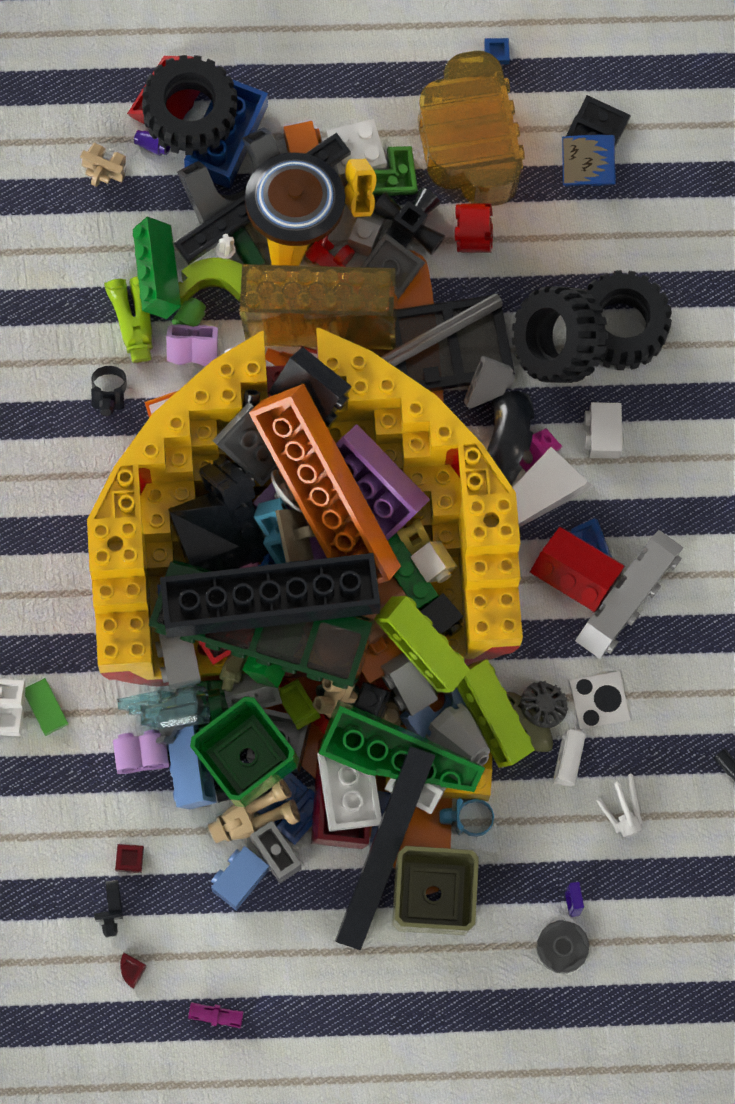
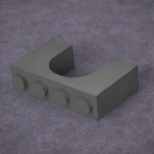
(200, 187)

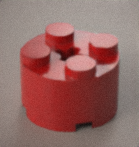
(474, 227)

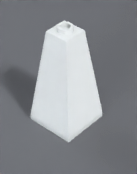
(547, 486)

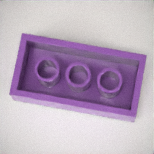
(383, 484)

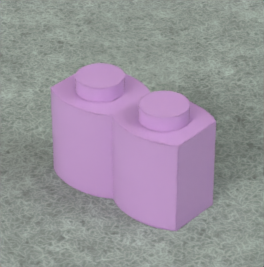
(192, 344)
(139, 752)

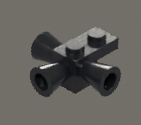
(411, 219)

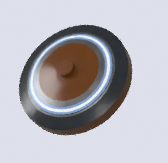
(295, 199)

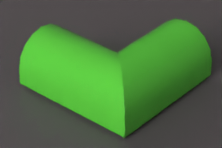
(400, 177)

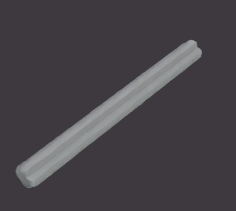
(443, 330)

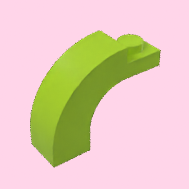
(211, 273)

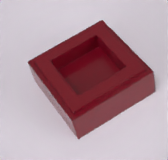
(129, 858)

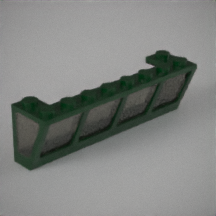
(320, 648)

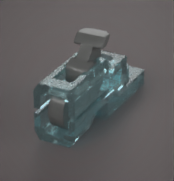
(169, 710)

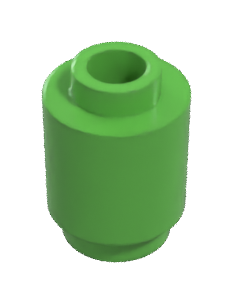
(190, 313)

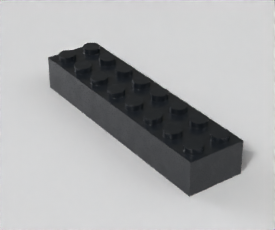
(270, 595)

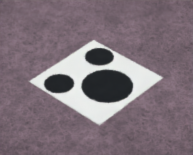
(599, 700)

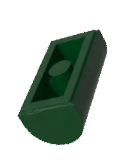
(247, 249)

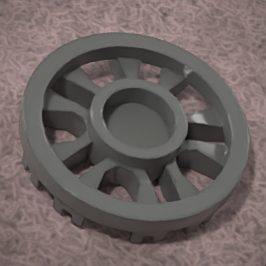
(544, 704)

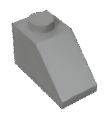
(366, 233)
(488, 382)

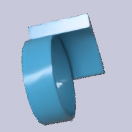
(447, 816)

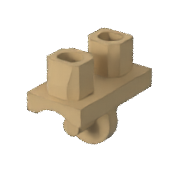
(100, 168)
(327, 703)

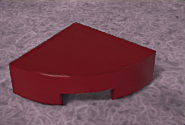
(131, 970)

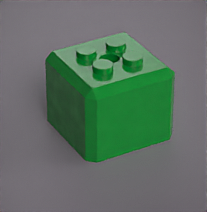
(227, 736)

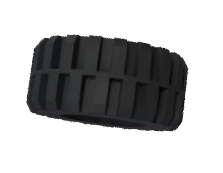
(194, 75)
(649, 302)
(583, 334)

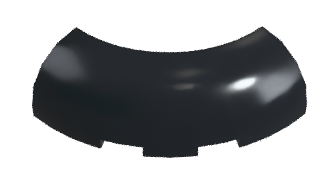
(511, 432)

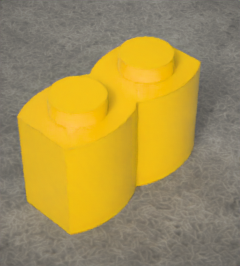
(360, 186)

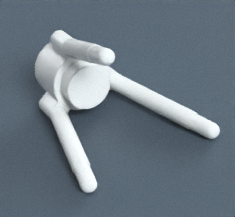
(629, 822)

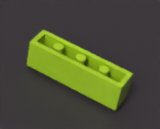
(422, 643)
(494, 714)

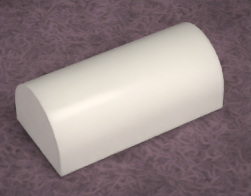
(569, 758)

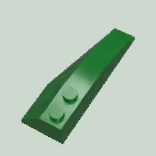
(380, 748)

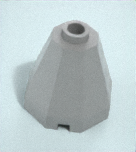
(460, 733)

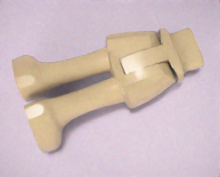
(240, 821)

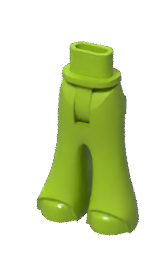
(134, 330)

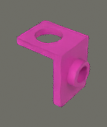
(540, 444)

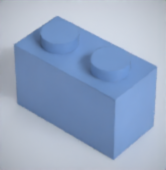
(239, 877)

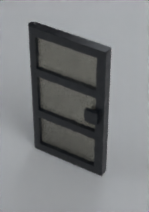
(456, 357)

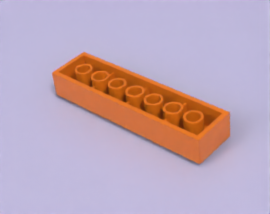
(321, 479)

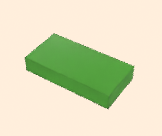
(45, 707)

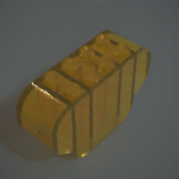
(471, 130)

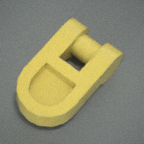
(418, 543)

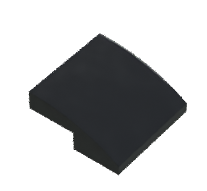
(599, 119)

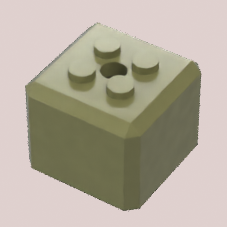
(452, 873)

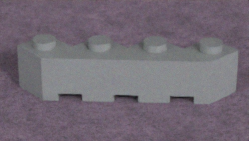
(624, 600)

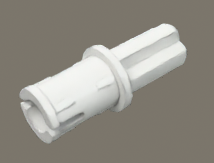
(225, 248)

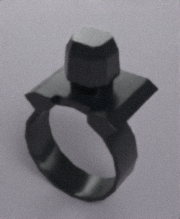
(112, 400)
(109, 927)

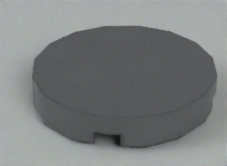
(562, 947)

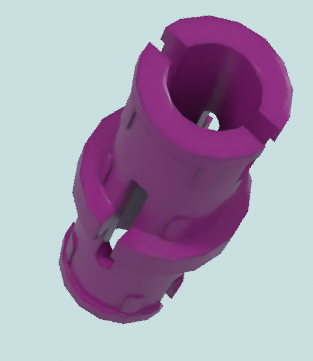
(215, 1015)

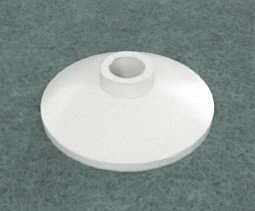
(283, 491)

